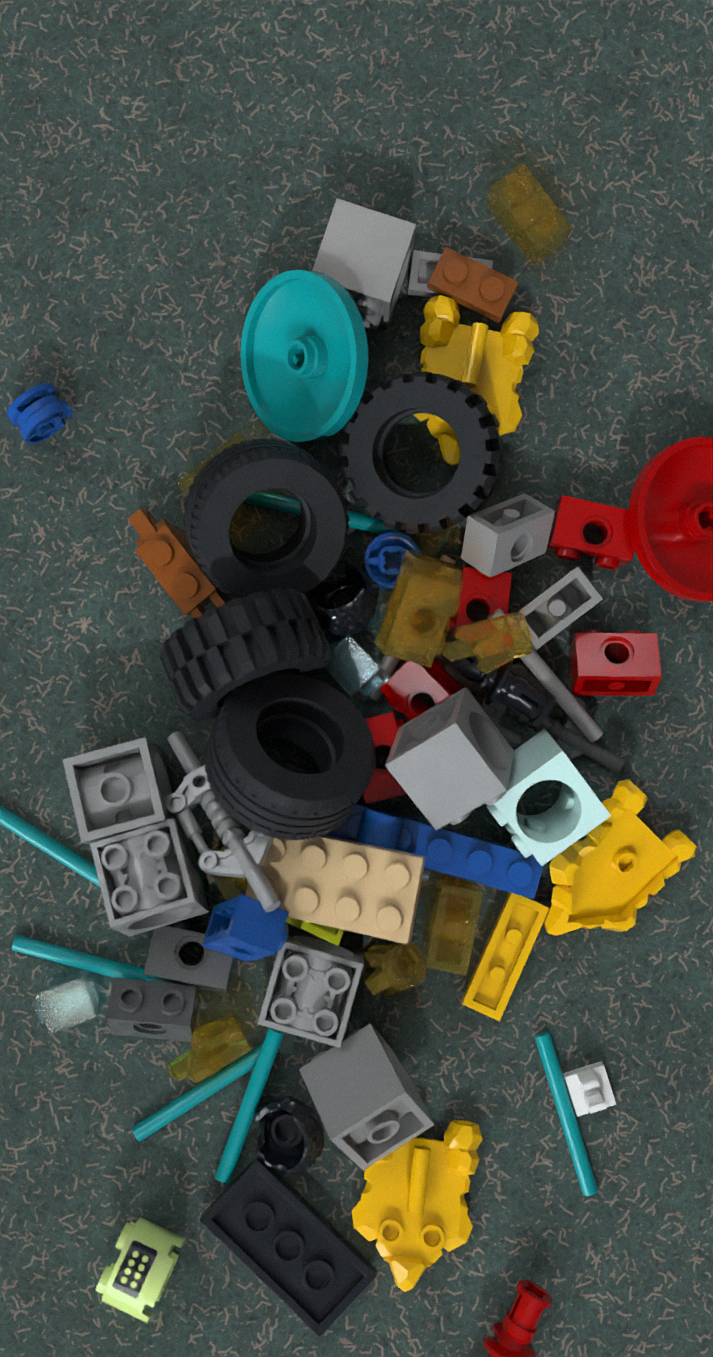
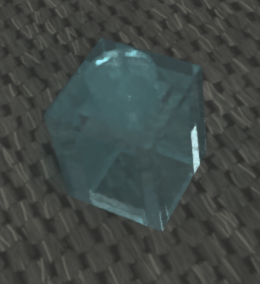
(355, 669)
(68, 1002)

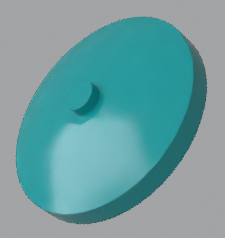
(304, 355)

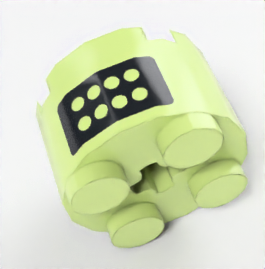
(141, 1268)

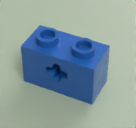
(245, 929)

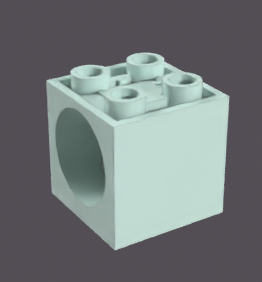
(567, 820)

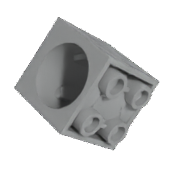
(368, 258)
(451, 760)
(118, 789)
(149, 878)
(312, 988)
(365, 1097)

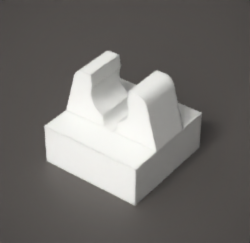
(589, 1089)

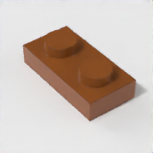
(472, 284)

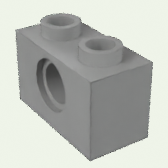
(507, 534)
(559, 606)

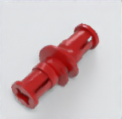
(519, 1323)

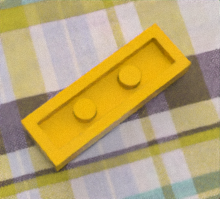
(504, 955)

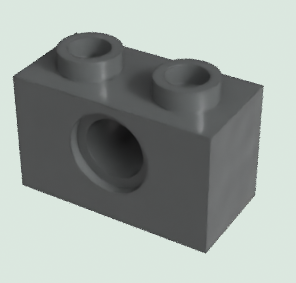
(166, 964)
(153, 1009)

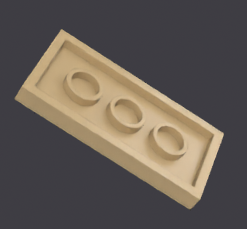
(346, 885)

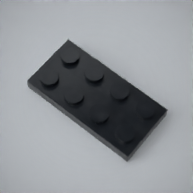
(288, 1245)

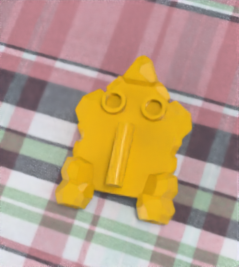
(479, 358)
(613, 868)
(418, 1200)

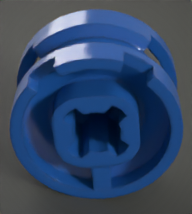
(39, 413)
(386, 556)

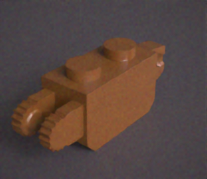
(173, 564)

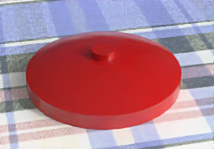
(674, 518)

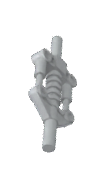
(244, 854)

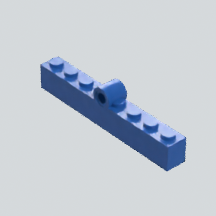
(444, 849)

